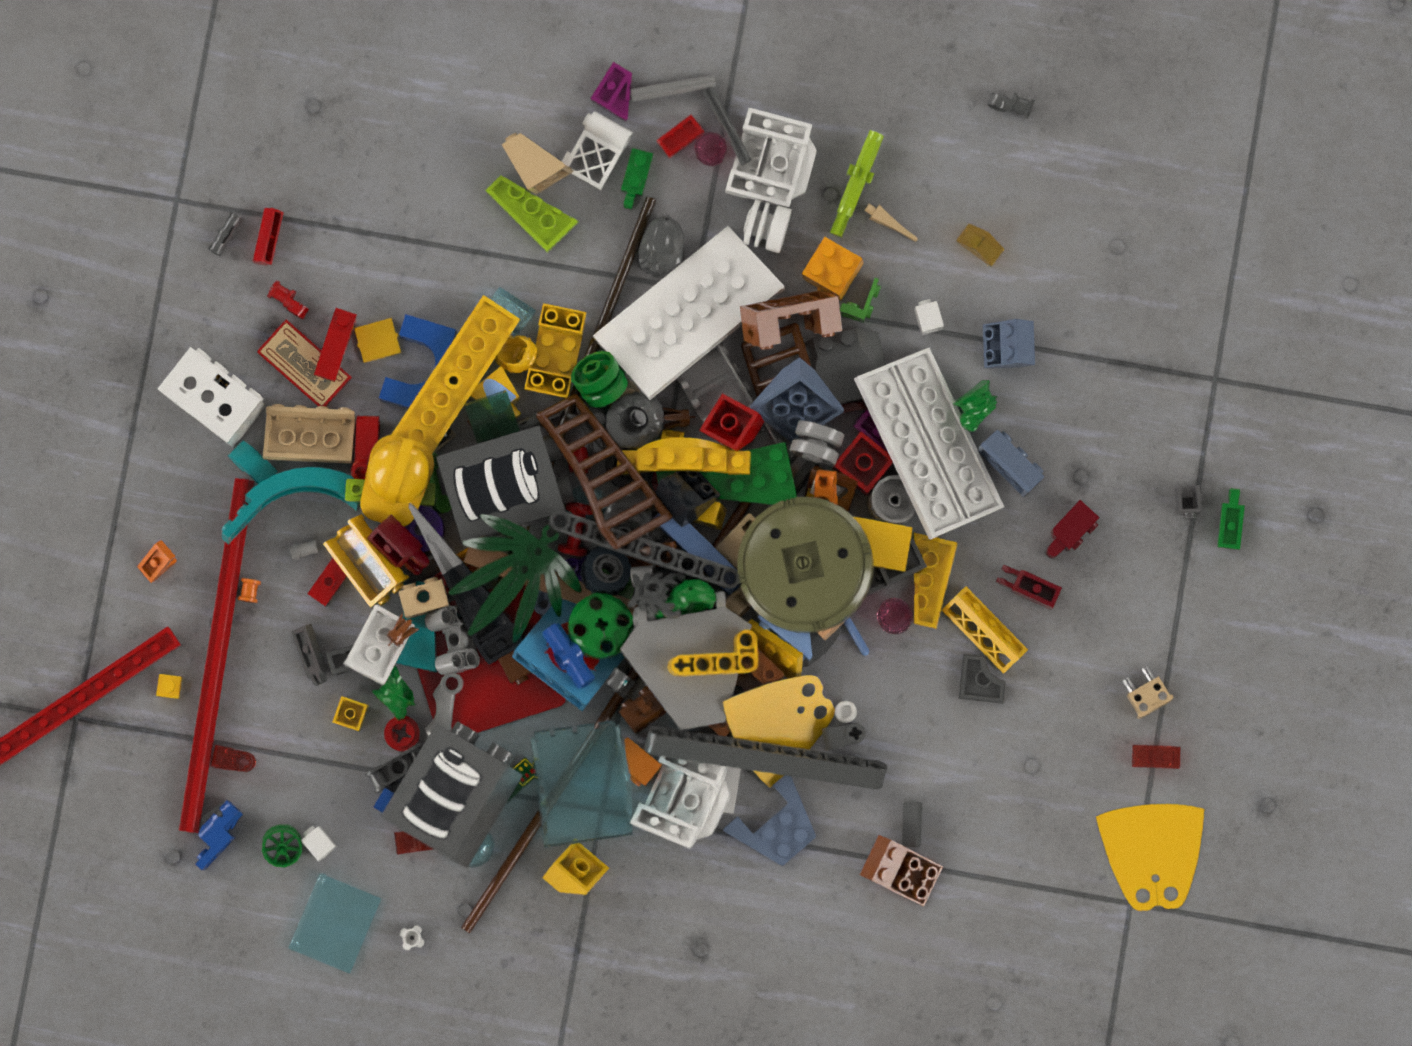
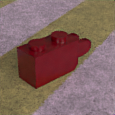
(1071, 528)
(398, 545)
(1031, 587)

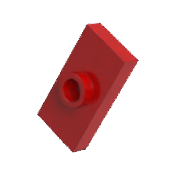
(680, 136)
(327, 583)

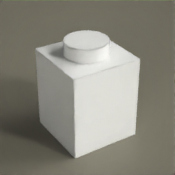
(928, 317)
(318, 842)

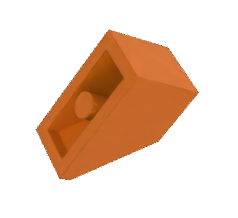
(640, 763)

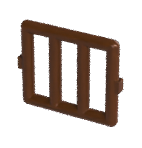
(752, 365)

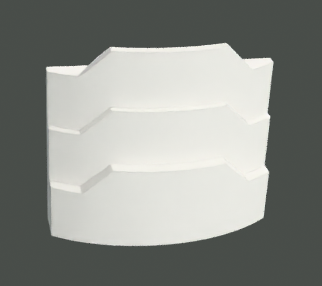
(779, 159)
(684, 801)

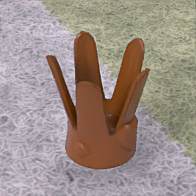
(399, 631)

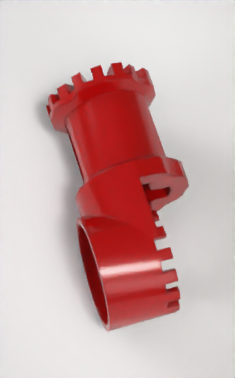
(287, 298)

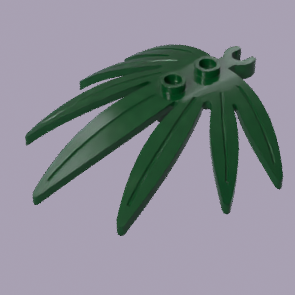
(527, 562)

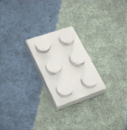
(371, 651)

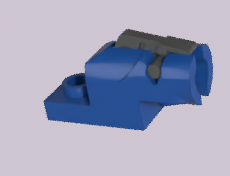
(216, 832)

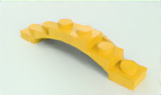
(688, 455)

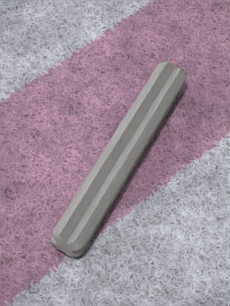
(672, 88)

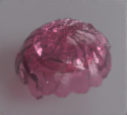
(894, 616)

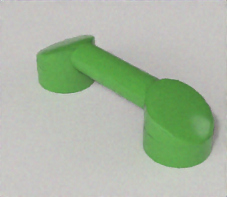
(441, 502)

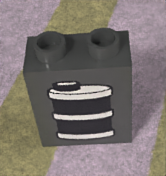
(506, 480)
(453, 792)

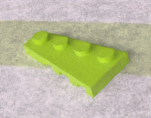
(539, 219)

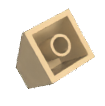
(534, 164)

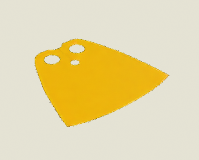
(772, 717)
(1151, 842)

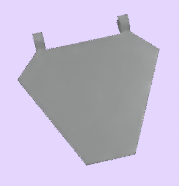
(687, 699)

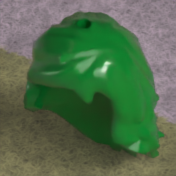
(690, 598)

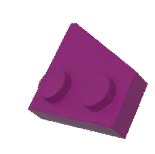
(614, 91)

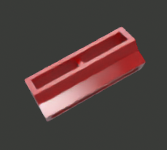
(264, 236)

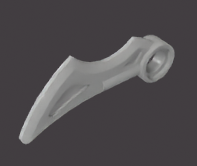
(445, 703)

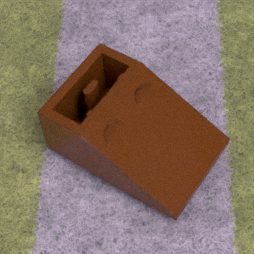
(901, 870)

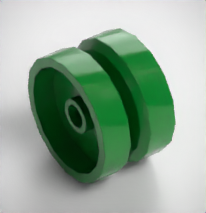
(599, 379)

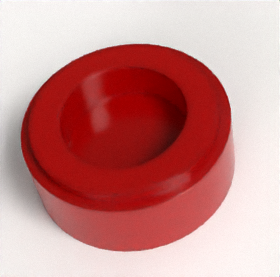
(359, 469)

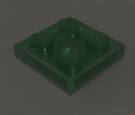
(492, 417)

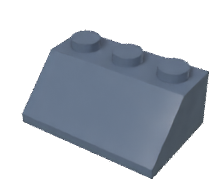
(1011, 462)

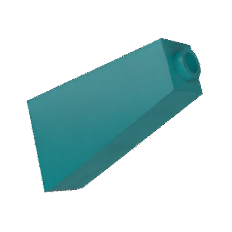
(421, 646)

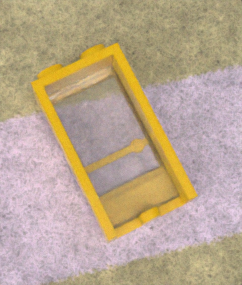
(364, 564)

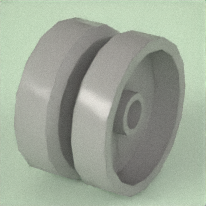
(816, 443)
(880, 504)

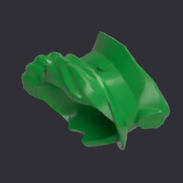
(976, 405)
(395, 694)

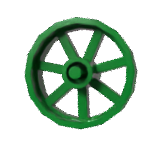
(282, 845)

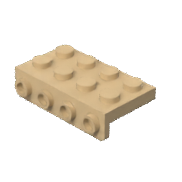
(309, 434)

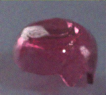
(710, 148)

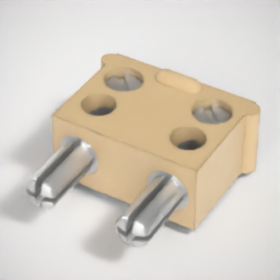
(1150, 698)

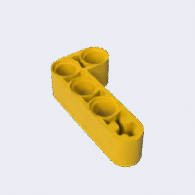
(713, 659)

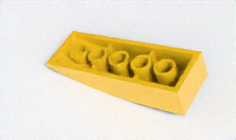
(888, 543)

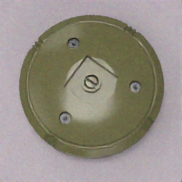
(805, 565)

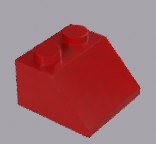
(732, 423)

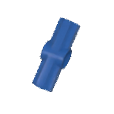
(568, 656)

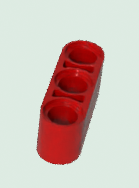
(366, 435)

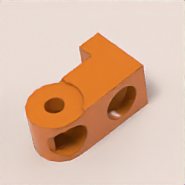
(825, 486)

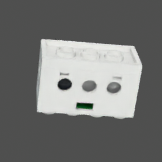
(212, 396)

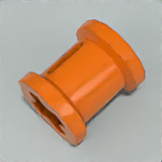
(249, 590)

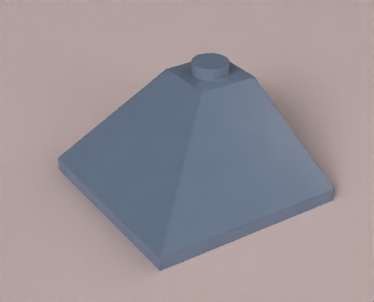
(796, 396)

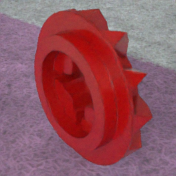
(392, 738)

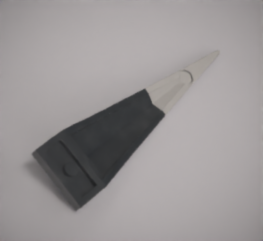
(496, 637)

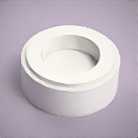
(845, 712)

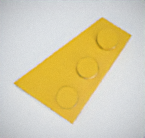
(781, 653)

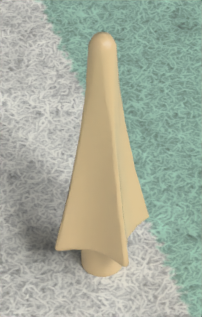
(882, 217)

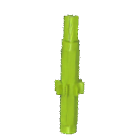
(859, 175)

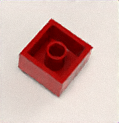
(864, 462)

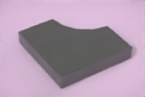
(978, 682)

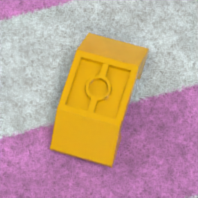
(557, 350)

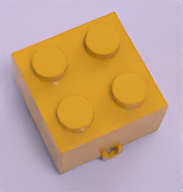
(832, 268)

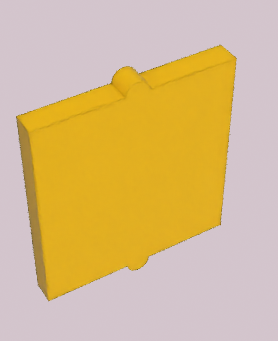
(377, 340)

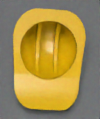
(395, 477)

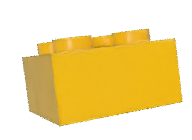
(350, 713)

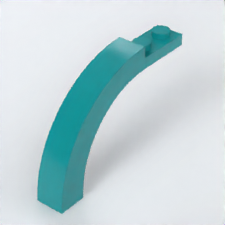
(286, 483)

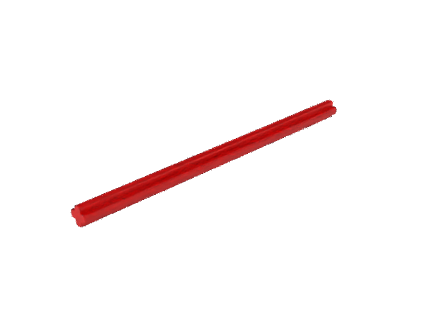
(214, 667)

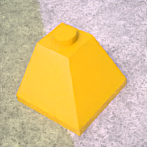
(575, 870)

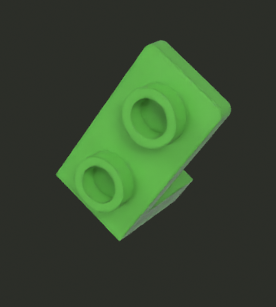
(852, 310)

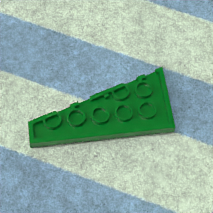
(768, 481)

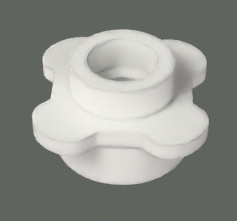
(408, 943)

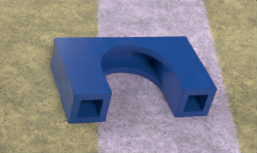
(422, 332)

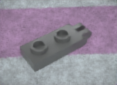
(310, 654)

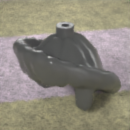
(634, 420)

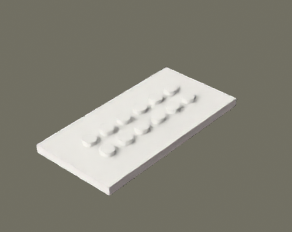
(687, 312)
(928, 443)

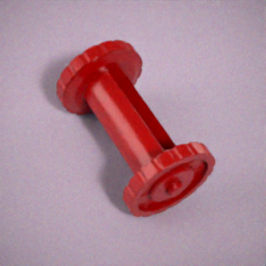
(573, 546)

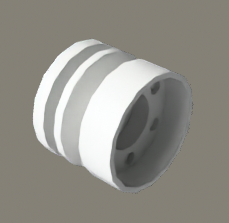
(767, 226)

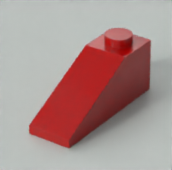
(335, 344)

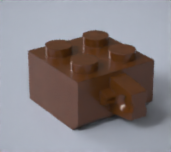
(642, 710)

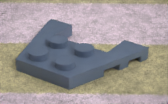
(782, 834)

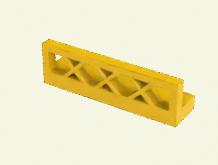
(987, 626)

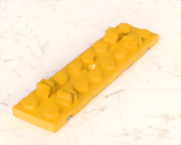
(466, 360)

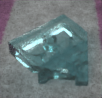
(515, 307)

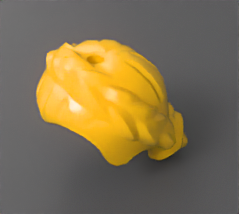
(517, 354)

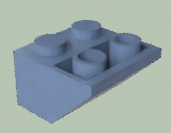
(1009, 344)

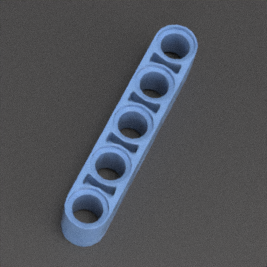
(694, 543)

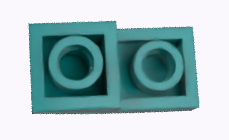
(251, 462)

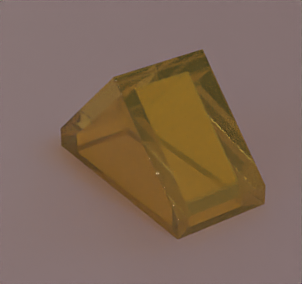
(980, 243)

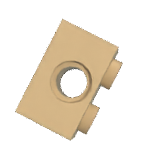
(437, 600)

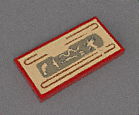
(296, 360)

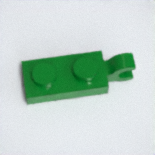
(636, 176)
(1231, 522)

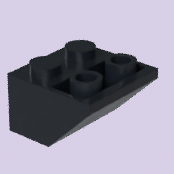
(686, 495)

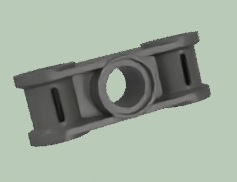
(386, 773)

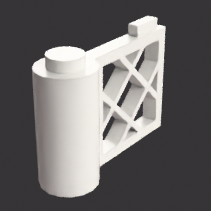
(605, 133)

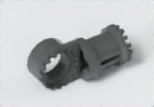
(1017, 104)

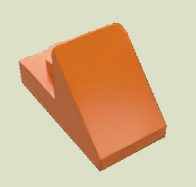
(157, 561)

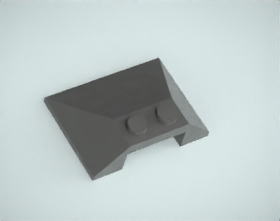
(843, 358)

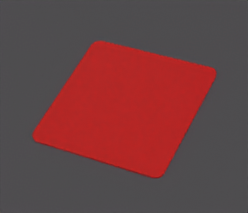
(487, 693)

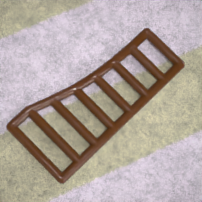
(588, 486)

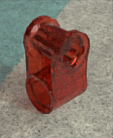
(229, 759)

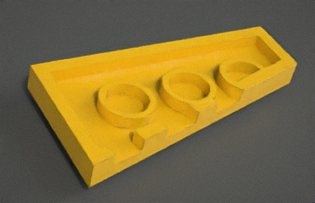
(932, 580)

